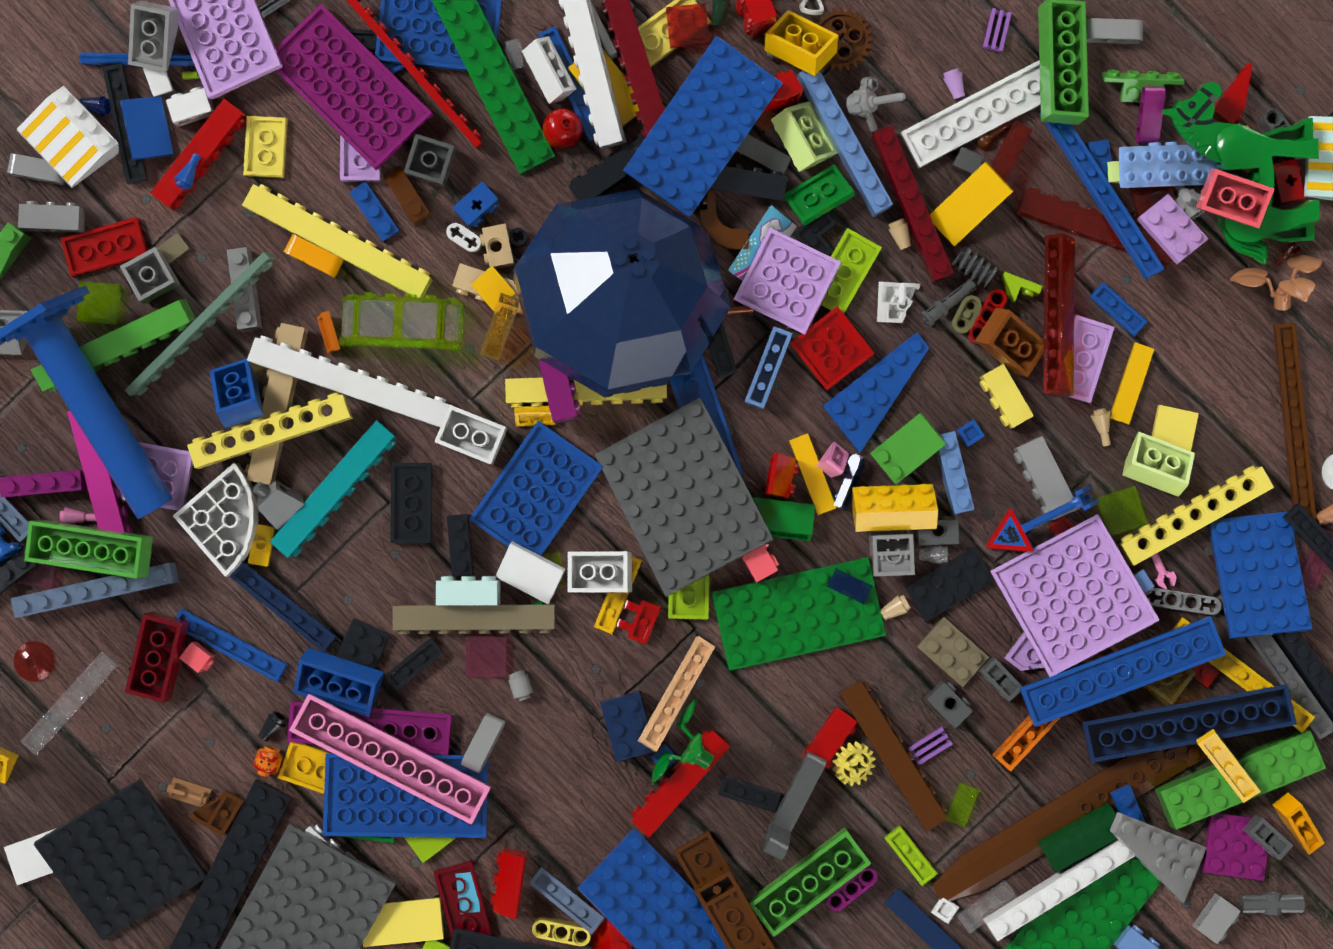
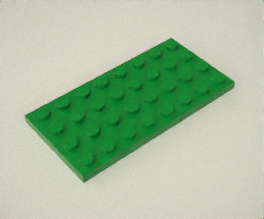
(795, 615)
(1092, 915)

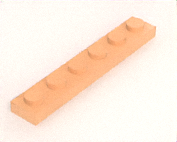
(676, 693)

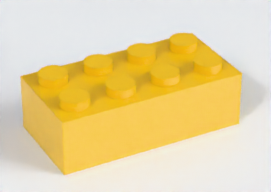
(894, 507)

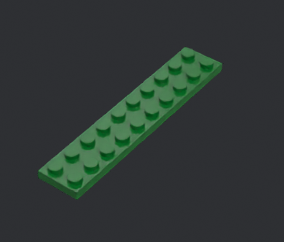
(495, 82)

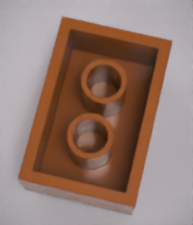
(1011, 342)

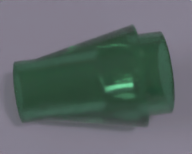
(719, 11)

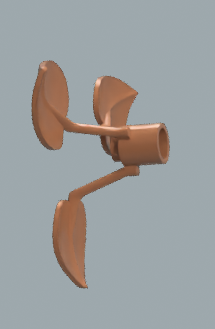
(1298, 288)

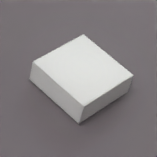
(945, 911)

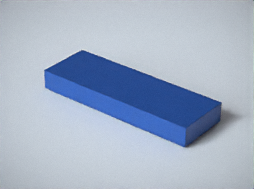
(1118, 309)

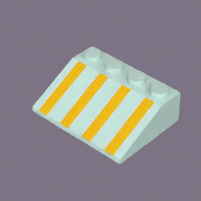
(1320, 171)

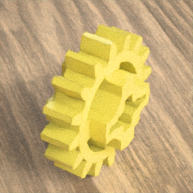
(853, 763)

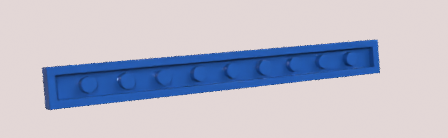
(1106, 199)

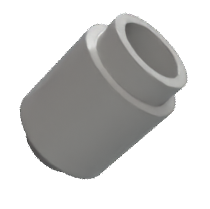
(520, 685)

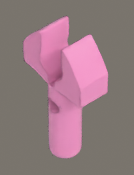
(1162, 572)

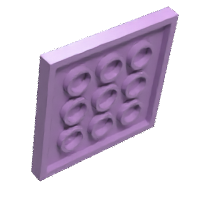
(787, 281)

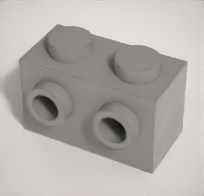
(1216, 918)

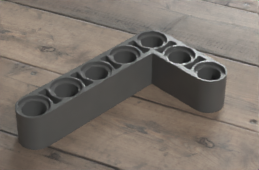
(779, 831)

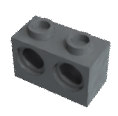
(1000, 679)
(1267, 837)

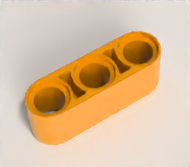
(313, 255)

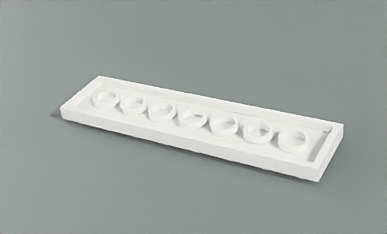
(974, 116)

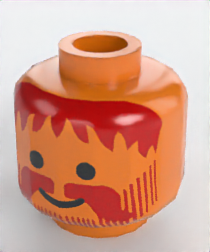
(267, 761)

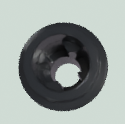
(272, 725)

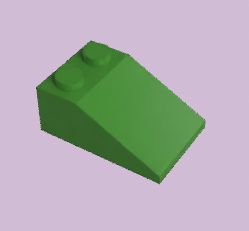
(908, 448)

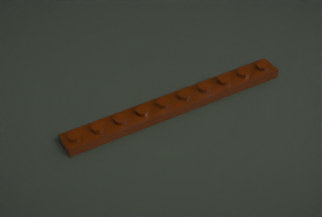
(1294, 417)

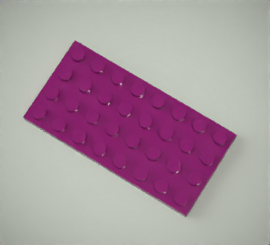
(349, 87)

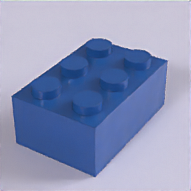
(236, 393)

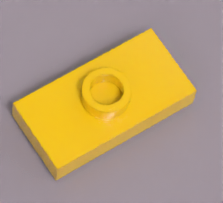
(531, 414)
(262, 548)

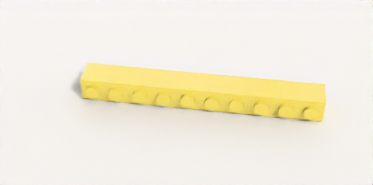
(337, 242)

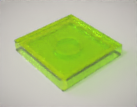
(100, 304)
(1121, 510)

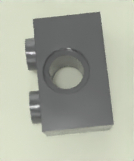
(949, 533)
(953, 715)

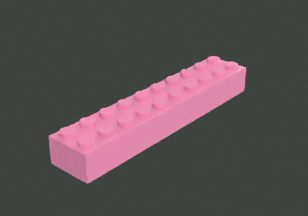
(390, 758)

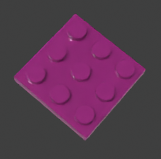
(1231, 849)

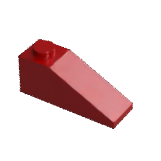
(1233, 100)

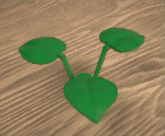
(693, 754)

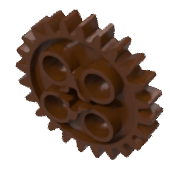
(851, 24)

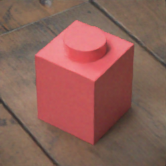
(197, 657)

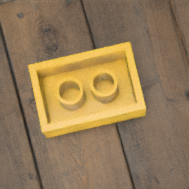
(801, 43)

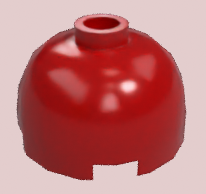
(562, 128)

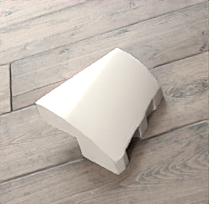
(894, 301)

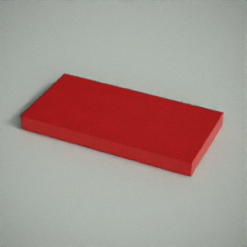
(104, 247)

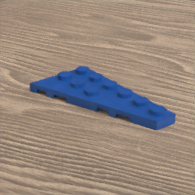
(867, 399)

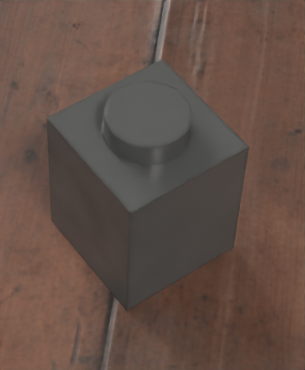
(967, 162)

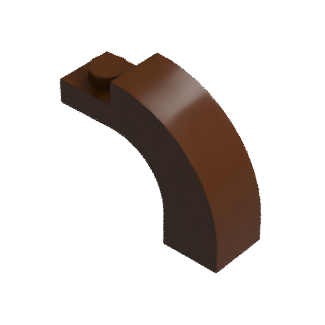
(719, 234)

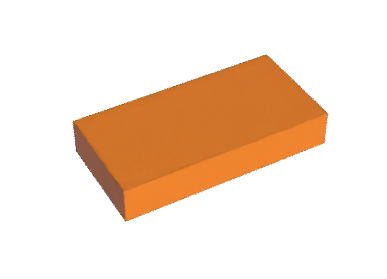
(328, 333)

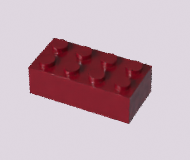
(157, 656)

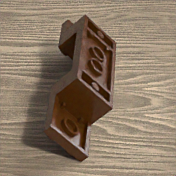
(721, 894)

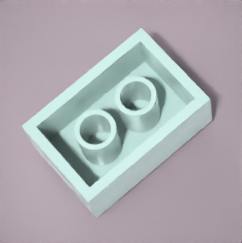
(468, 591)

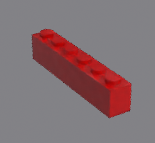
(206, 143)
(676, 786)

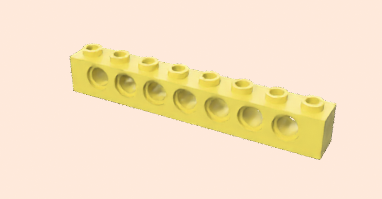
(199, 448)
(1259, 485)

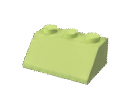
(803, 136)
(1159, 464)

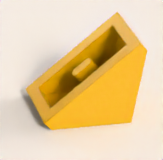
(7, 762)

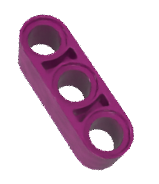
(1150, 114)
(847, 897)

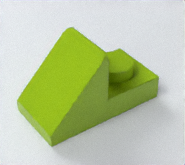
(1014, 283)

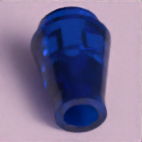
(97, 105)

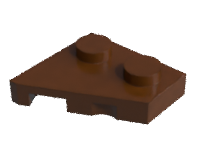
(218, 812)

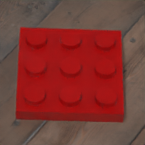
(832, 348)

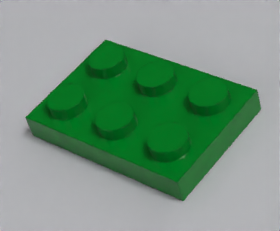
(819, 195)

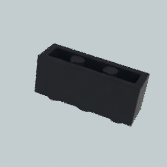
(460, 544)

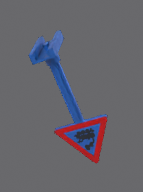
(1012, 534)

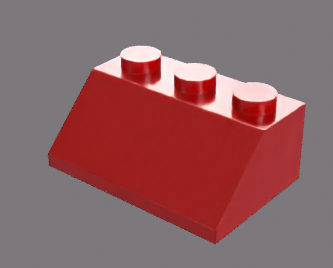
(509, 882)
(608, 936)

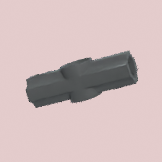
(1271, 903)

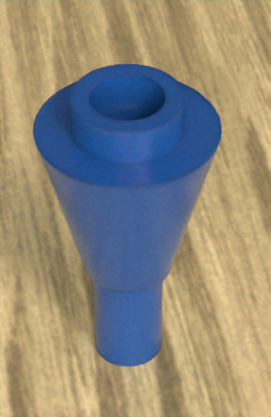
(185, 177)

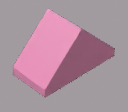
(833, 460)

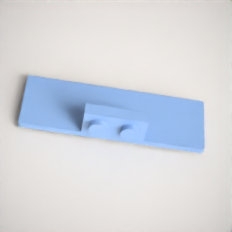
(1162, 166)

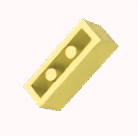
(1005, 397)

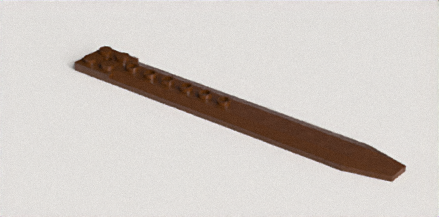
(1017, 843)

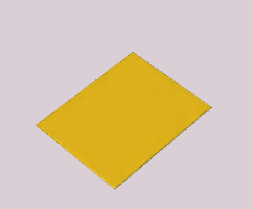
(490, 286)

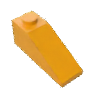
(1298, 822)

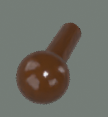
(985, 140)

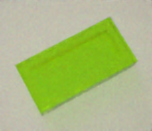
(962, 804)

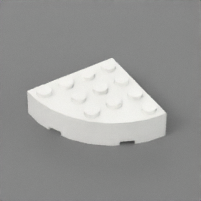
(223, 519)

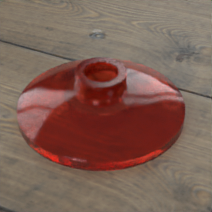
(43, 660)

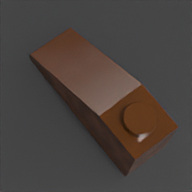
(407, 196)

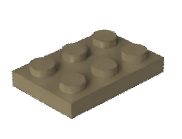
(952, 651)

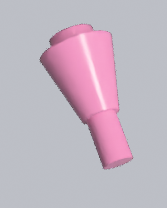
(74, 516)

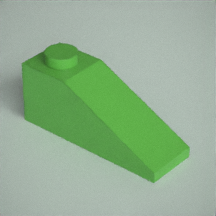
(11, 245)

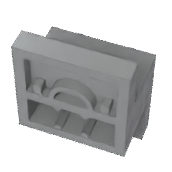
(892, 552)

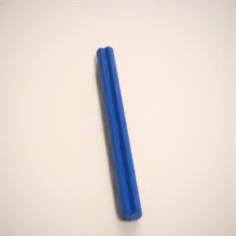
(116, 58)

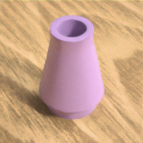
(954, 82)

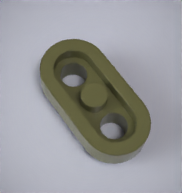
(966, 315)

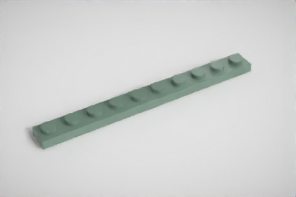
(205, 319)

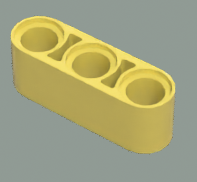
(552, 935)

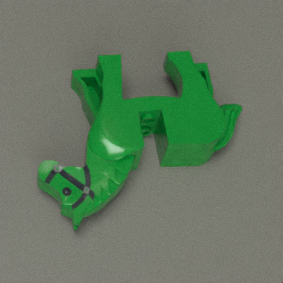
(1243, 148)

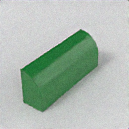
(787, 518)

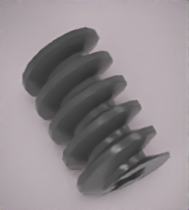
(975, 266)

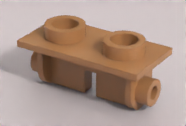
(188, 792)

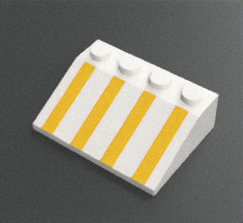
(68, 137)

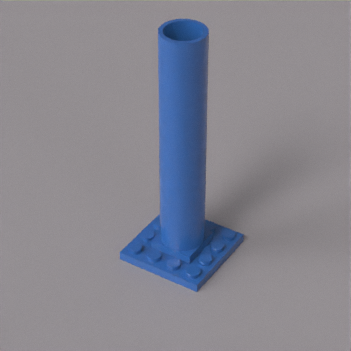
(89, 400)

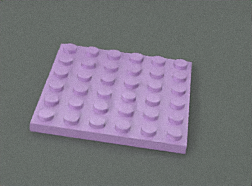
(1074, 596)

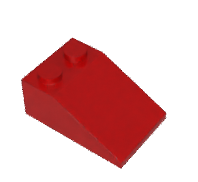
(780, 476)

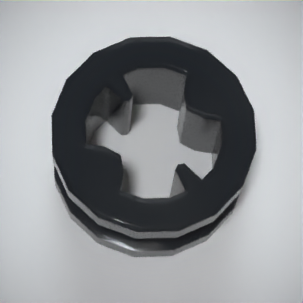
(520, 243)

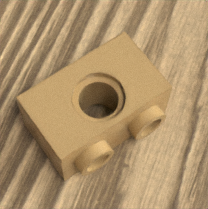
(497, 234)

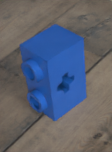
(481, 195)

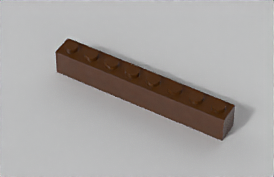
(892, 754)

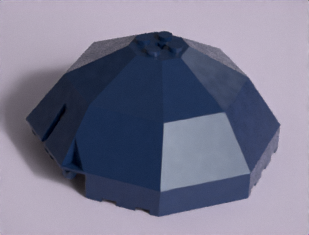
(614, 319)

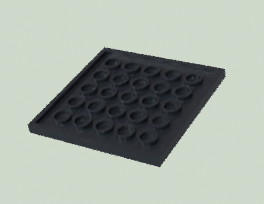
(120, 859)

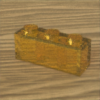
(499, 326)

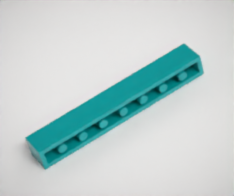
(333, 489)

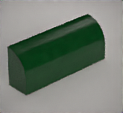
(1078, 838)

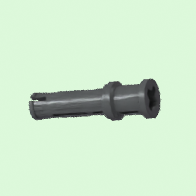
(941, 307)

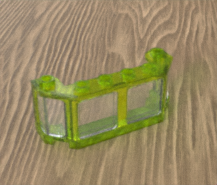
(402, 321)

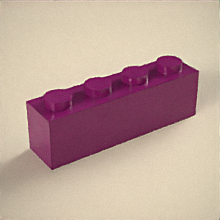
(42, 484)

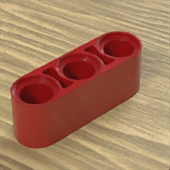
(987, 306)

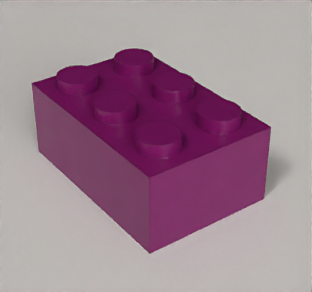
(559, 394)

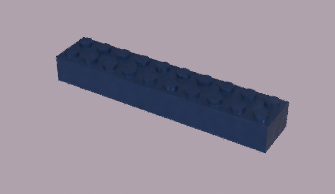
(1187, 722)

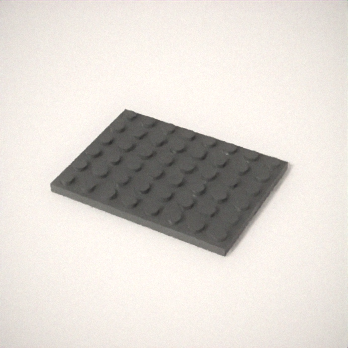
(684, 497)
(310, 898)

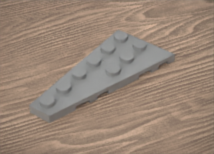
(1164, 854)

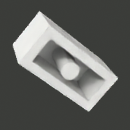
(190, 106)

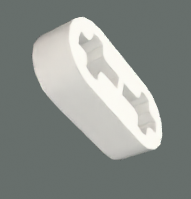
(466, 234)

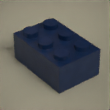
(625, 723)

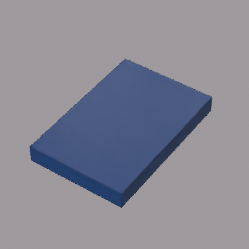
(146, 128)

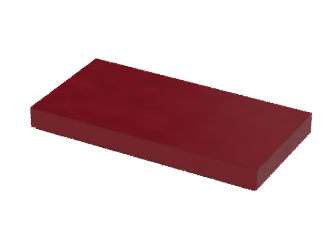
(448, 892)

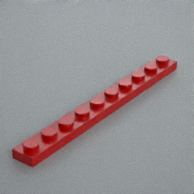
(419, 75)

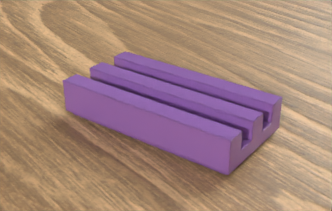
(1000, 14)
(944, 737)

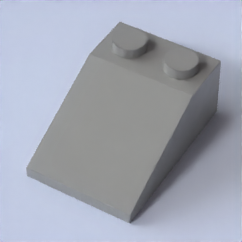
(152, 35)

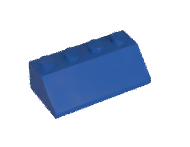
(338, 681)

